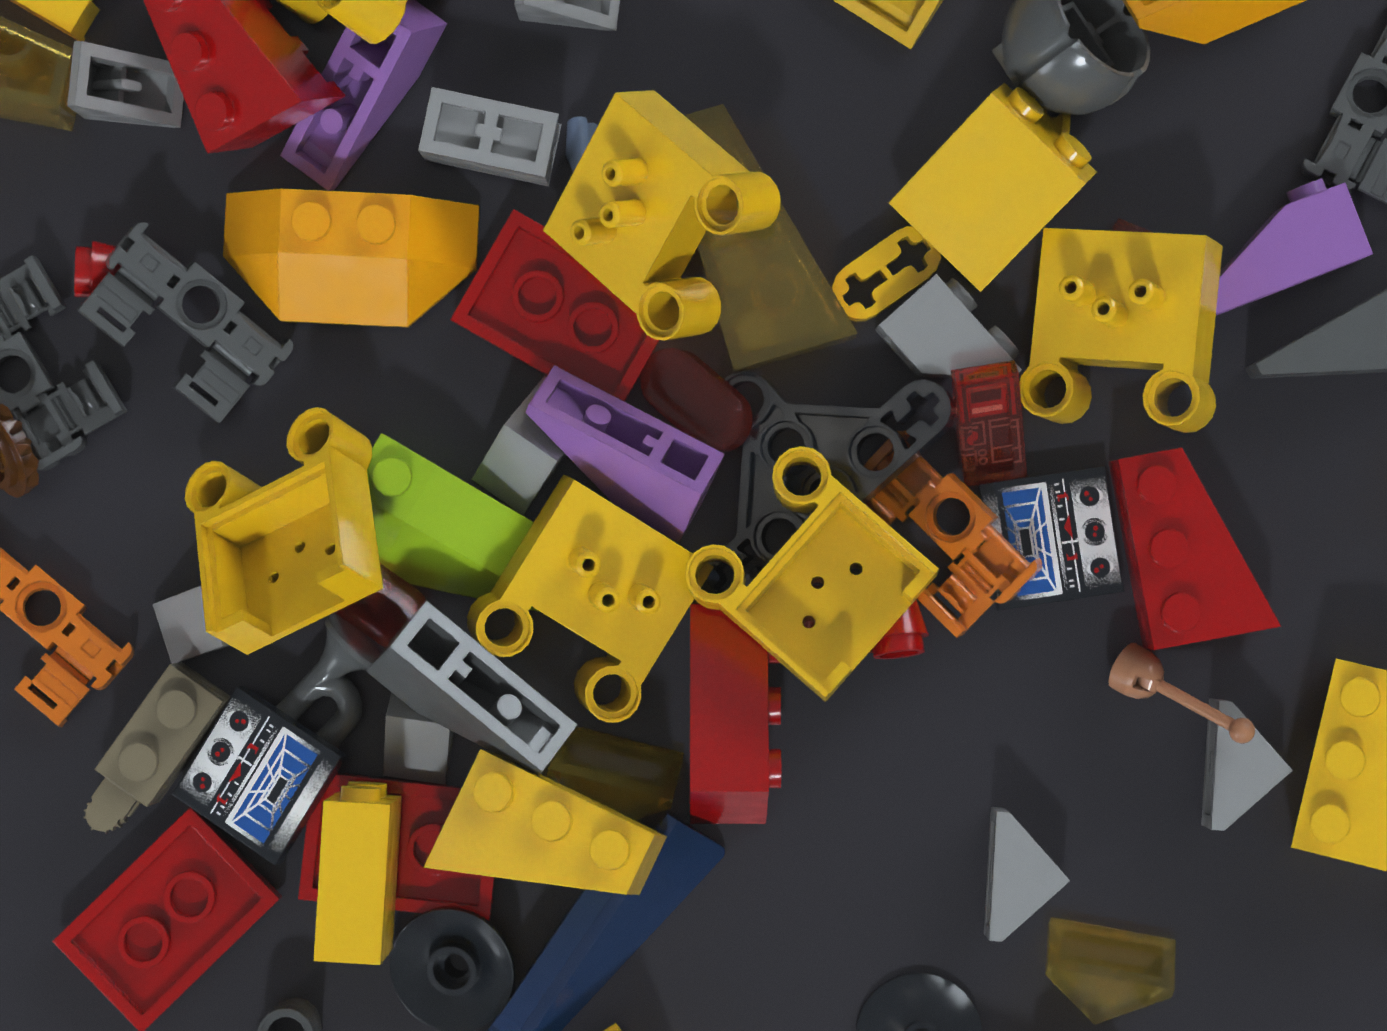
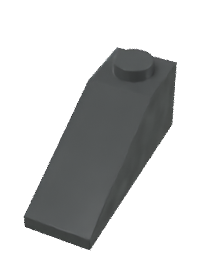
(1344, 345)
(470, 691)

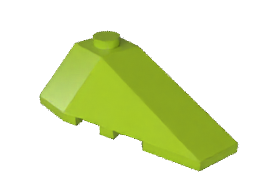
(438, 526)

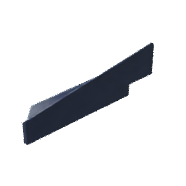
(605, 932)

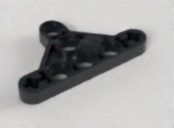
(838, 436)

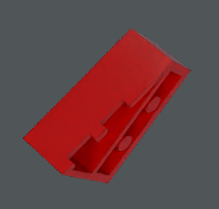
(238, 70)
(1181, 556)
(730, 722)

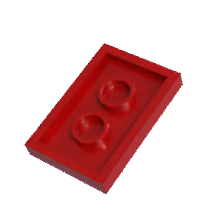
(553, 311)
(422, 819)
(167, 919)

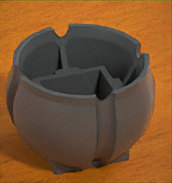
(1072, 52)

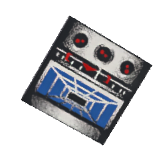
(1067, 526)
(259, 775)

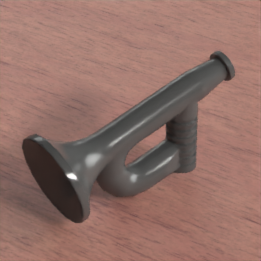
(344, 652)

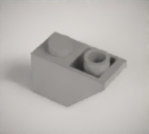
(940, 334)

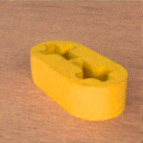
(876, 261)

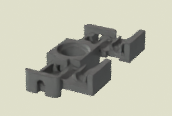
(1349, 148)
(153, 272)
(69, 408)

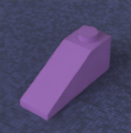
(374, 84)
(1295, 245)
(626, 452)

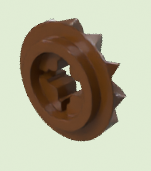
(17, 460)

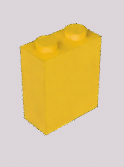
(994, 185)
(358, 874)

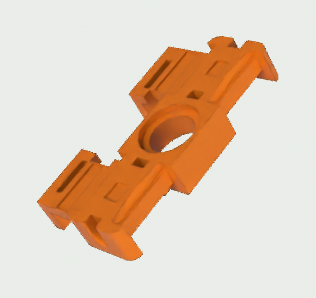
(982, 569)
(81, 648)

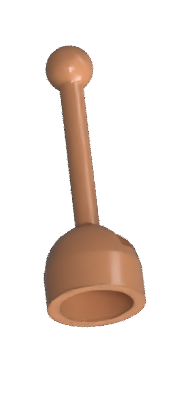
(1141, 674)

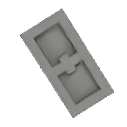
(490, 136)

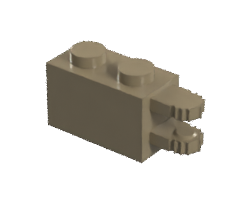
(154, 746)

